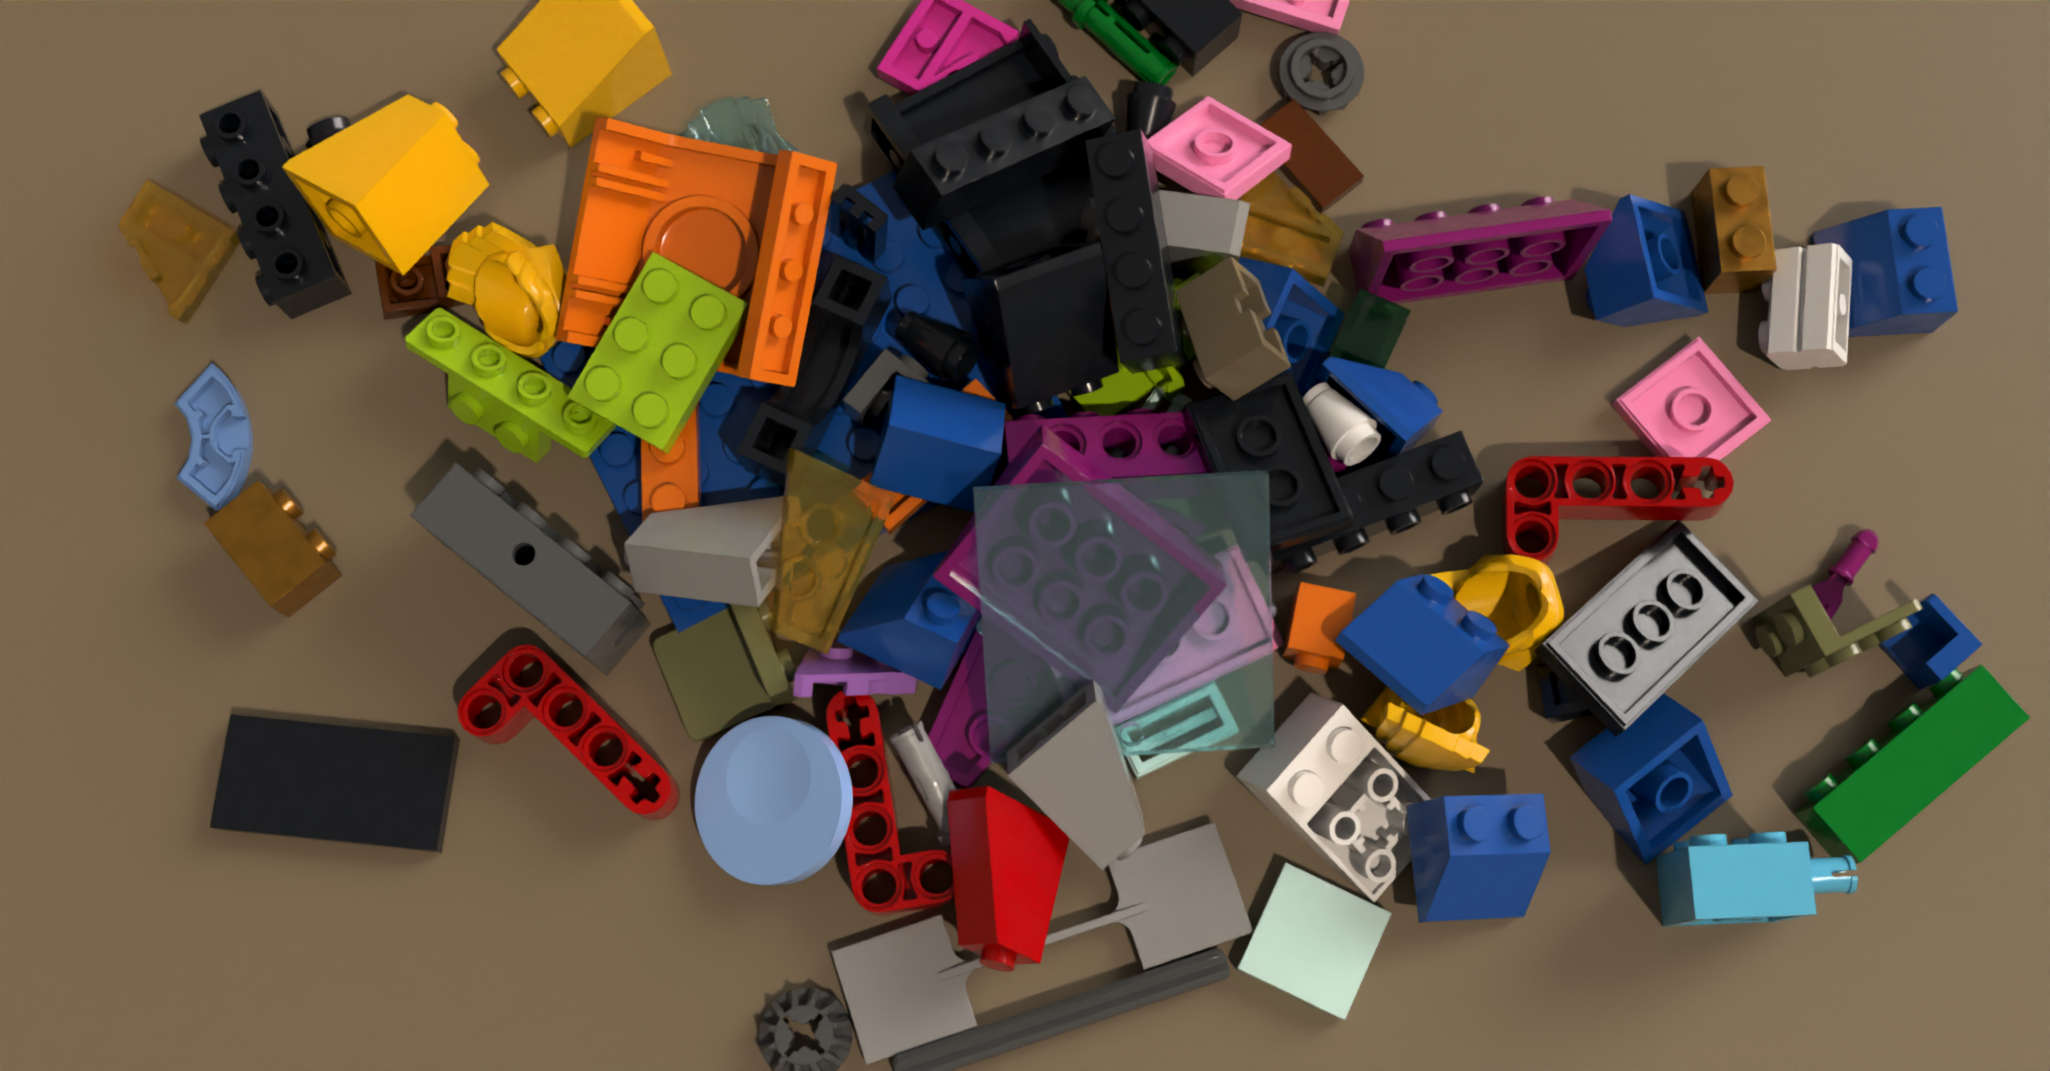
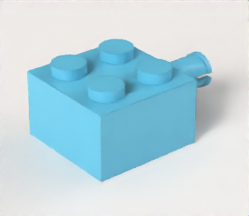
(1745, 881)

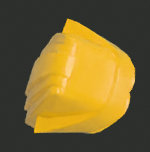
(510, 285)
(1516, 596)
(1434, 740)

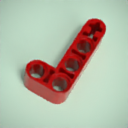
(1617, 497)
(582, 739)
(879, 801)

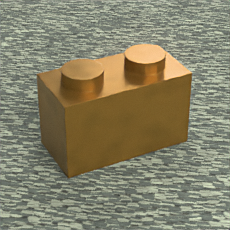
(1733, 230)
(274, 548)

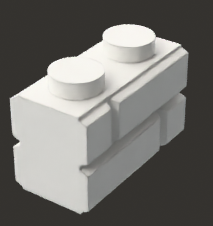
(1808, 308)

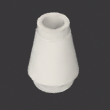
(1341, 425)

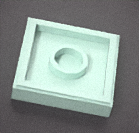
(1314, 941)

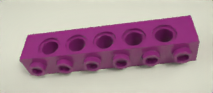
(1136, 433)

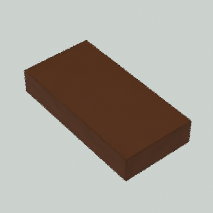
(1315, 160)

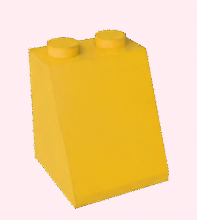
(582, 62)
(391, 181)

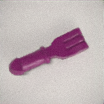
(1842, 573)

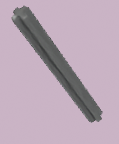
(1067, 1014)

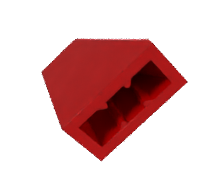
(1003, 875)

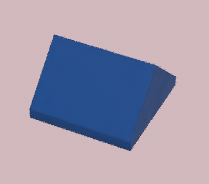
(938, 443)

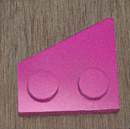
(941, 41)

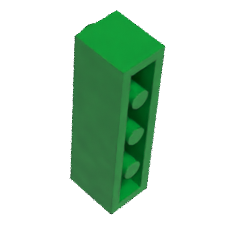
(1911, 764)

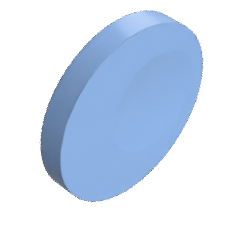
(773, 800)

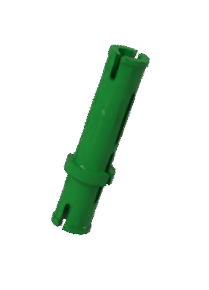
(1121, 39)

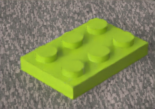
(660, 352)

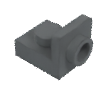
(873, 390)

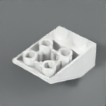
(1337, 793)

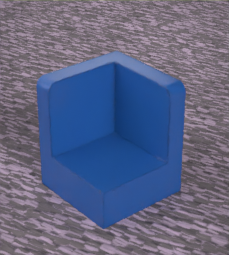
(1932, 645)

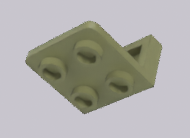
(1804, 637)
(726, 670)

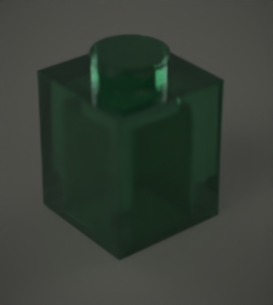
(1370, 330)

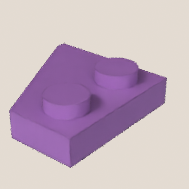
(852, 670)

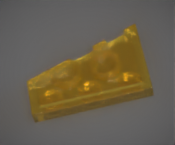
(823, 547)

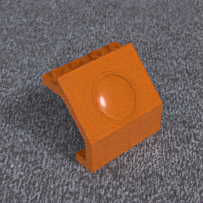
(714, 209)

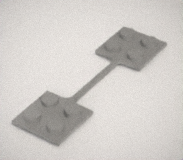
(912, 985)

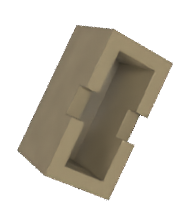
(1226, 325)

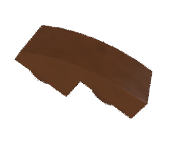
(419, 289)

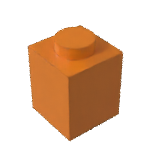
(1313, 626)

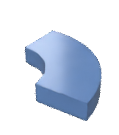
(219, 438)

